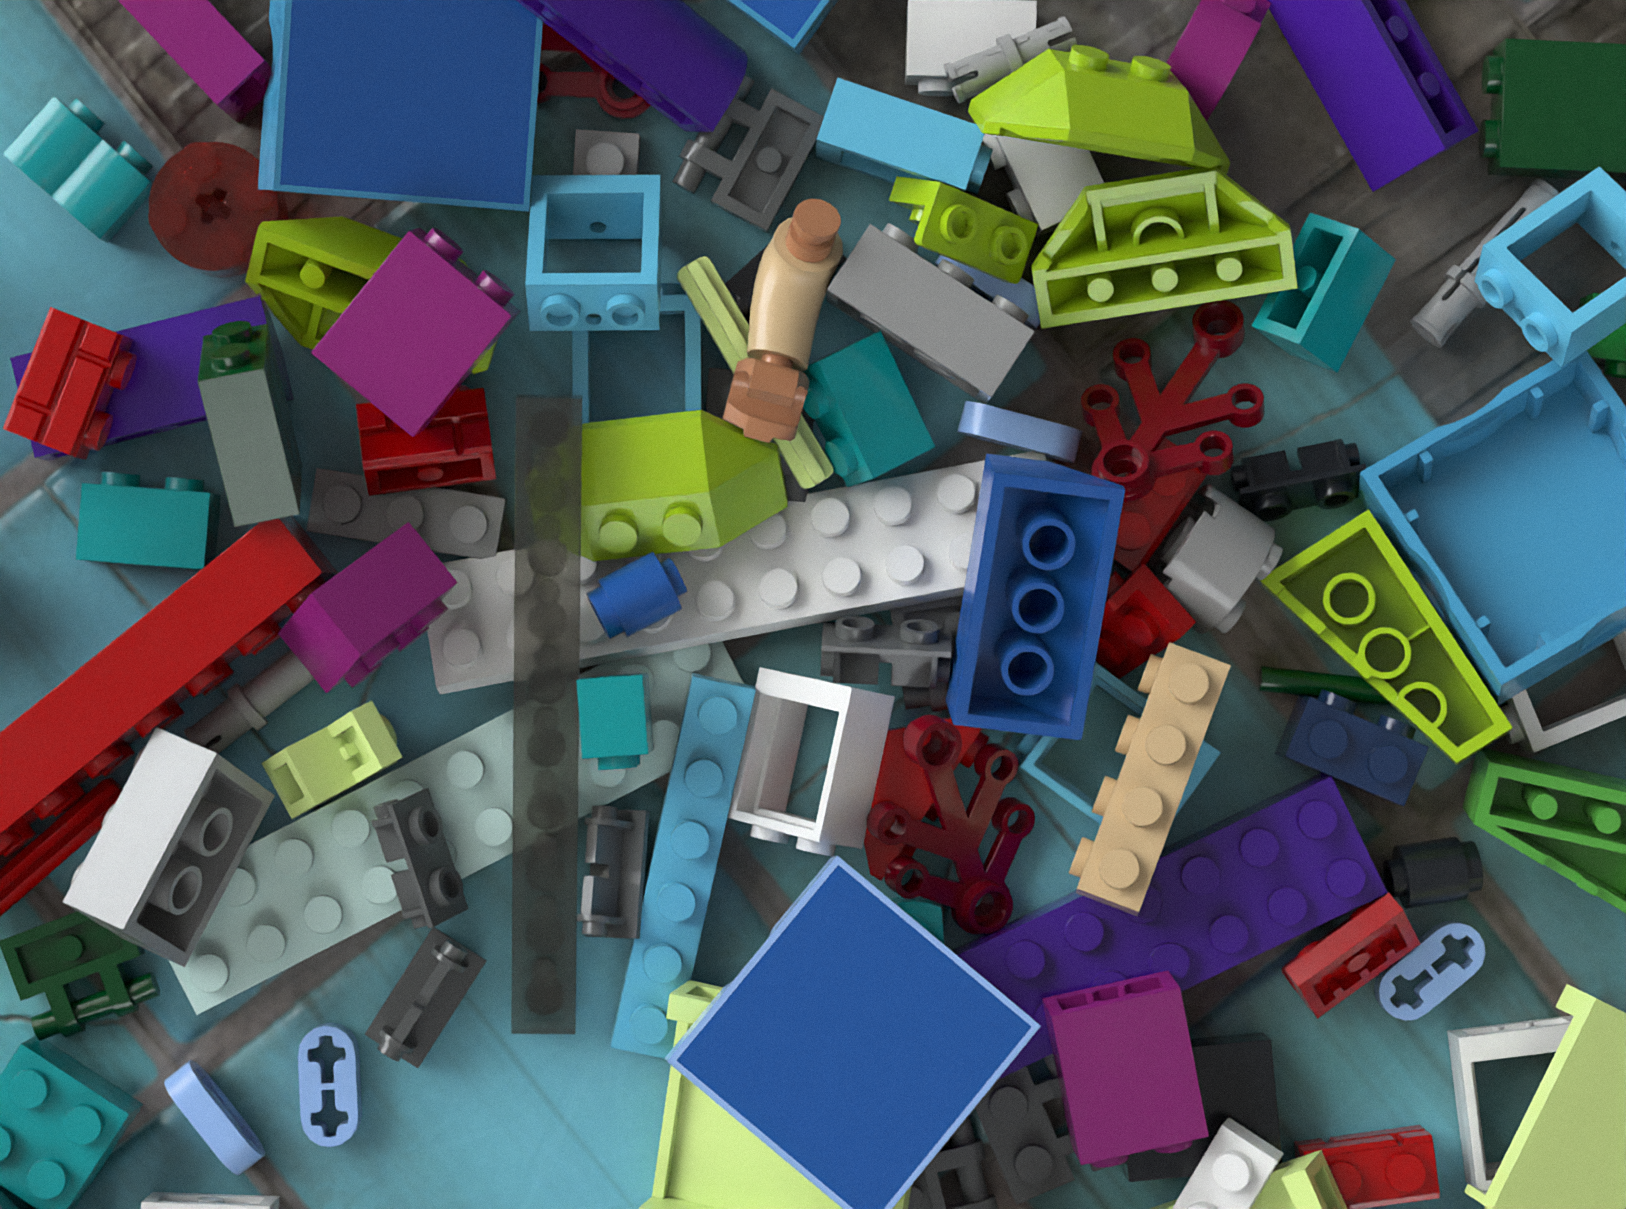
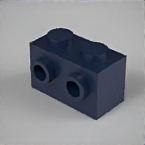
(1351, 749)

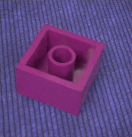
(369, 610)

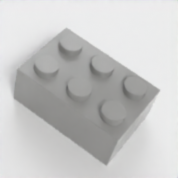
(930, 311)
(169, 846)

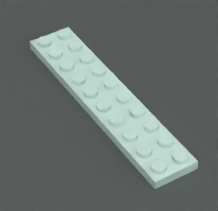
(328, 868)

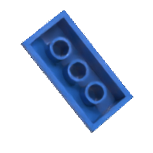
(1033, 598)

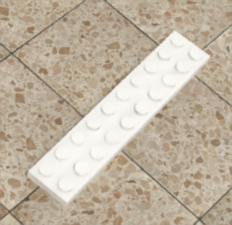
(804, 566)

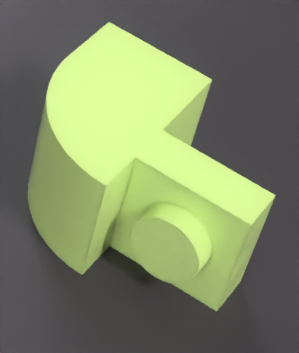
(333, 759)

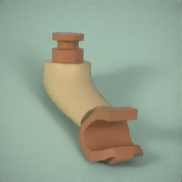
(784, 313)

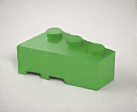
(1555, 817)

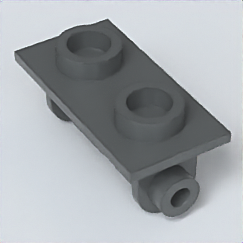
(857, 645)
(617, 873)
(430, 886)
(425, 998)

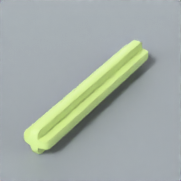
(730, 333)

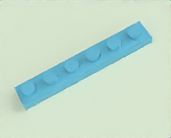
(683, 861)

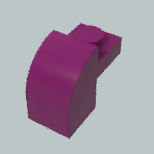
(1215, 47)

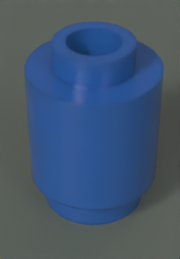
(637, 595)

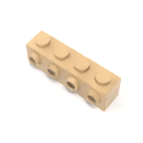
(1152, 780)

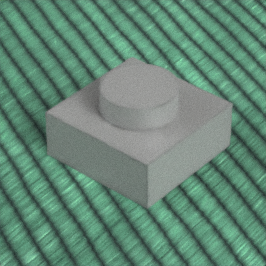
(606, 153)

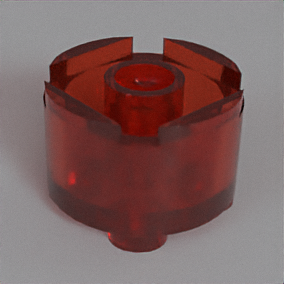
(181, 201)

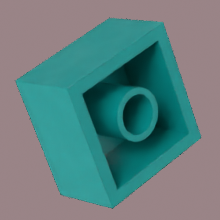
(57, 1125)

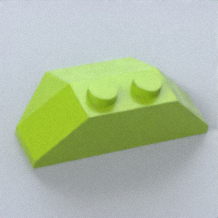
(1100, 107)
(1160, 248)
(316, 269)
(673, 484)

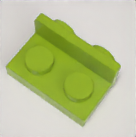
(966, 228)

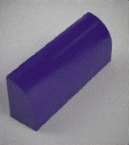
(656, 51)
(1376, 82)
(165, 378)

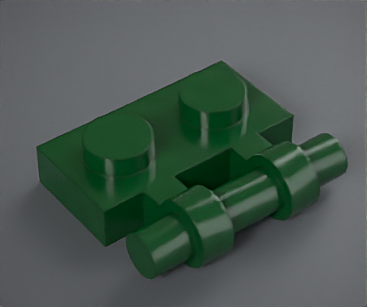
(64, 952)

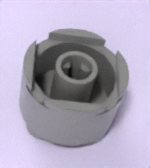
(1214, 558)

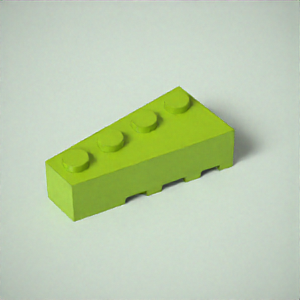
(1383, 626)

